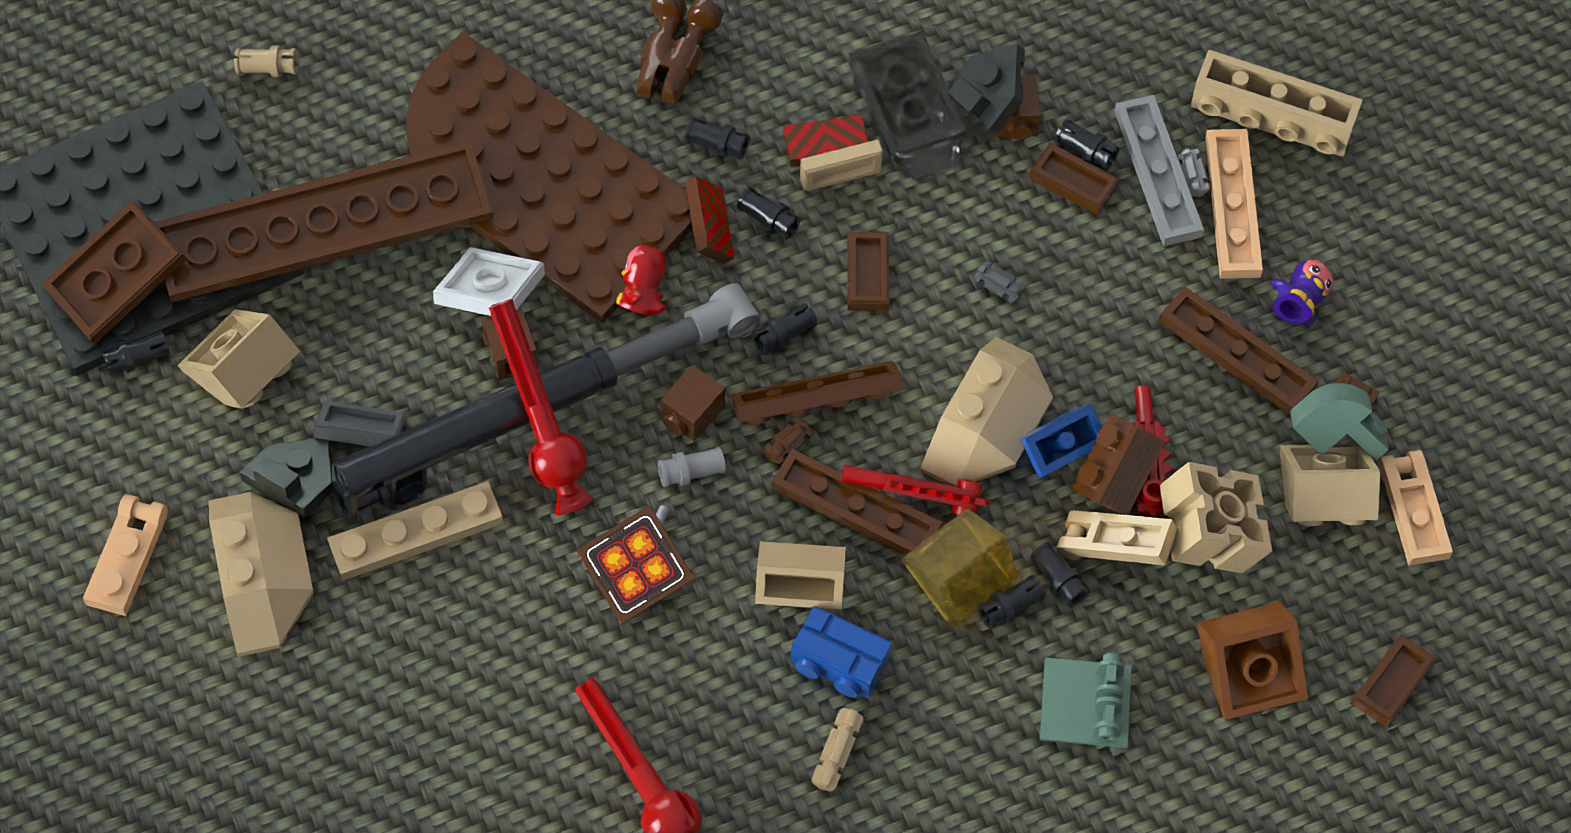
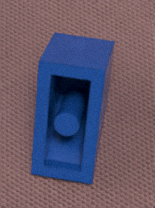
(1062, 439)

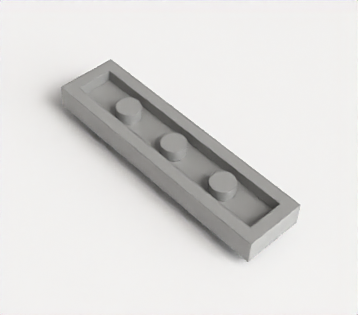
(1158, 170)

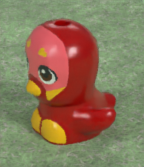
(642, 276)

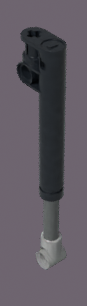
(398, 466)

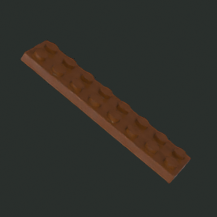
(326, 220)

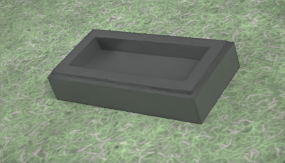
(357, 423)

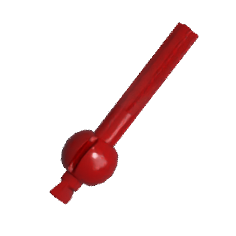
(556, 457)
(664, 809)

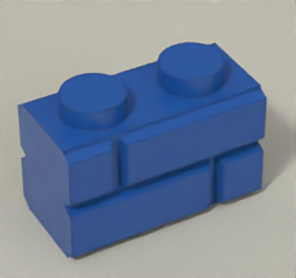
(840, 653)

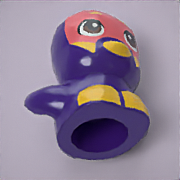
(1306, 289)

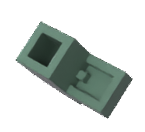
(1337, 411)

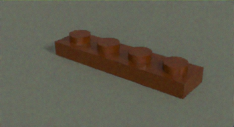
(1237, 350)
(829, 389)
(853, 504)

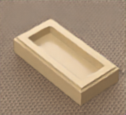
(841, 165)

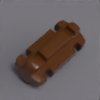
(788, 438)

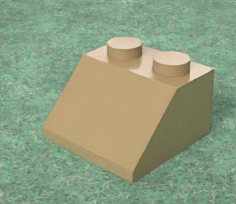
(240, 358)
(1330, 486)

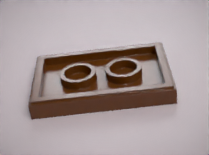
(114, 271)

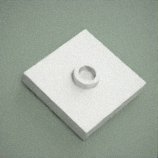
(486, 279)

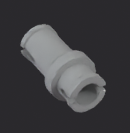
(687, 467)

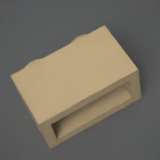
(800, 575)

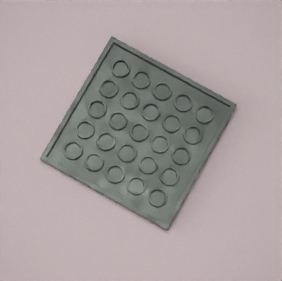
(162, 156)

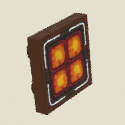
(635, 564)

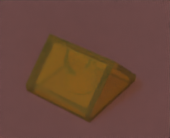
(962, 565)

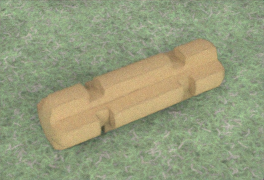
(837, 749)

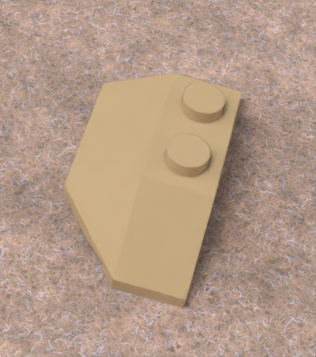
(988, 416)
(259, 569)

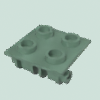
(1086, 701)

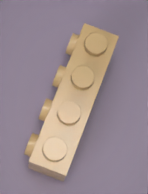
(1275, 103)

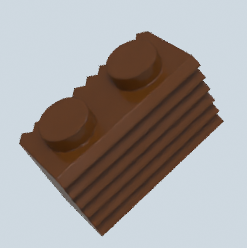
(1118, 465)

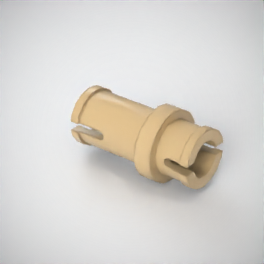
(272, 61)

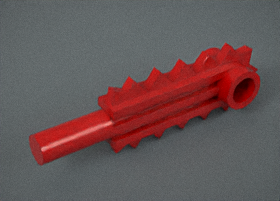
(963, 496)
(1149, 499)

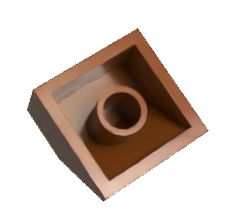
(1253, 659)

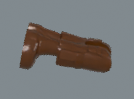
(673, 57)

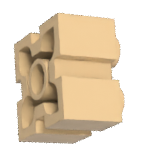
(1216, 517)

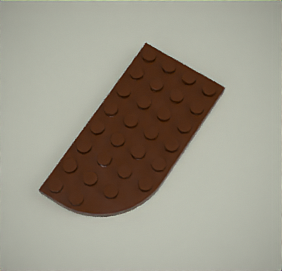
(551, 176)

